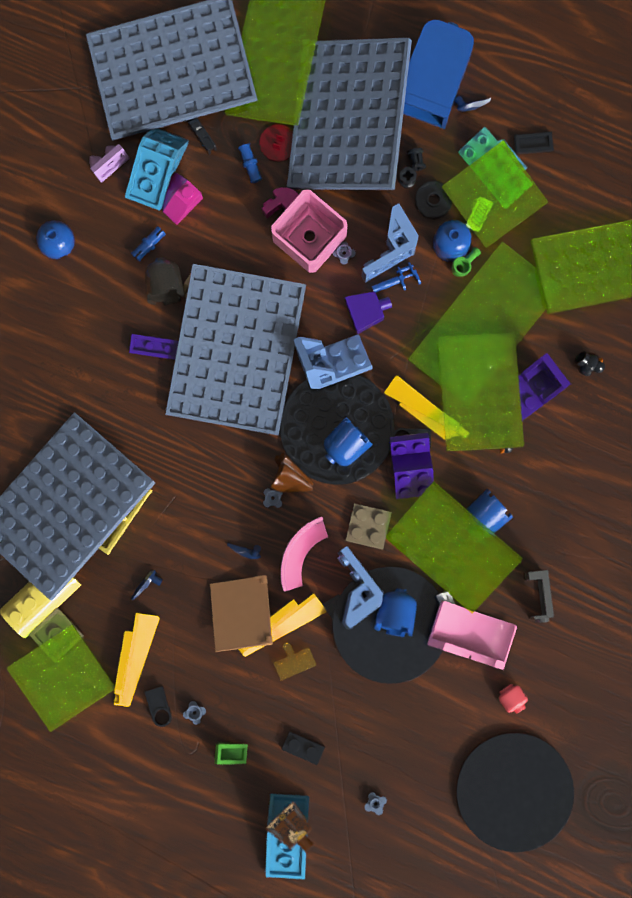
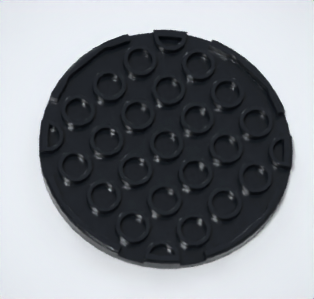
(315, 413)
(386, 656)
(515, 792)

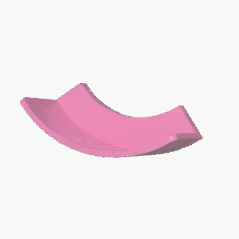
(297, 551)
(472, 634)

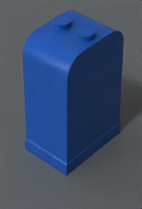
(437, 71)

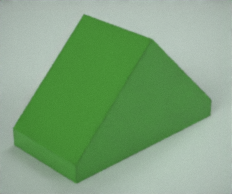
(230, 753)

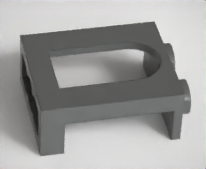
(544, 594)

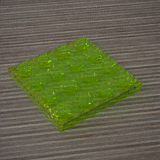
(495, 194)
(61, 678)

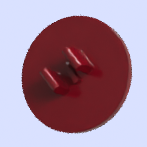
(276, 142)

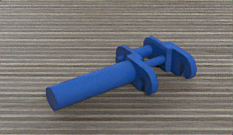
(396, 280)

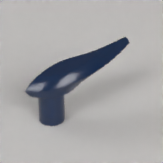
(468, 106)
(245, 552)
(151, 577)

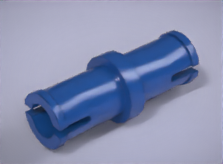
(250, 163)
(148, 243)

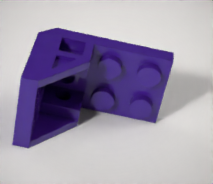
(540, 384)

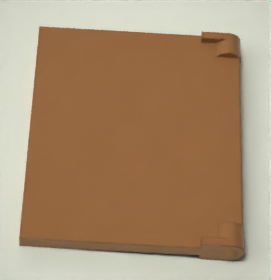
(241, 613)

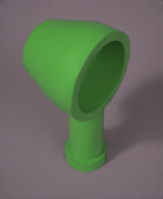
(464, 263)

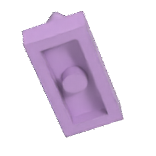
(105, 166)

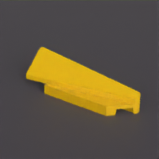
(417, 405)
(290, 618)
(133, 656)

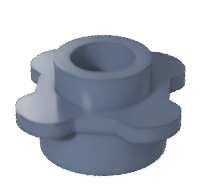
(344, 248)
(269, 502)
(199, 712)
(375, 798)

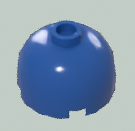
(55, 239)

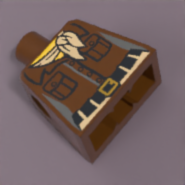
(291, 828)

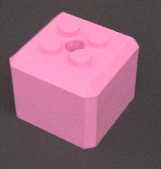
(306, 215)

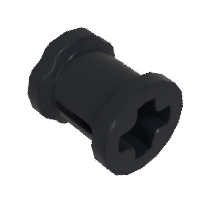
(416, 159)
(412, 175)

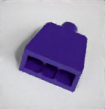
(366, 310)

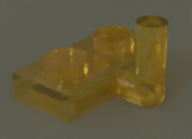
(294, 662)

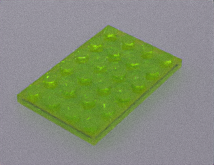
(585, 266)
(480, 392)
(453, 547)

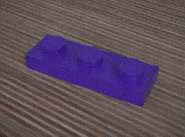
(153, 346)

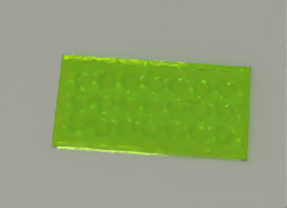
(279, 51)
(497, 300)

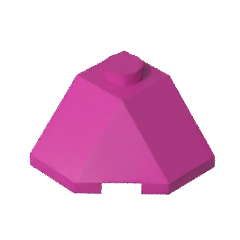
(180, 198)

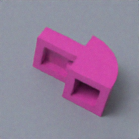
(283, 199)

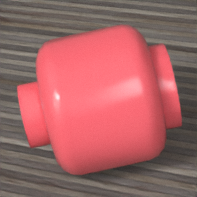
(513, 698)

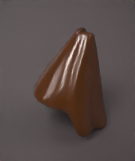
(290, 476)

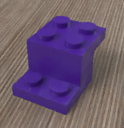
(411, 464)

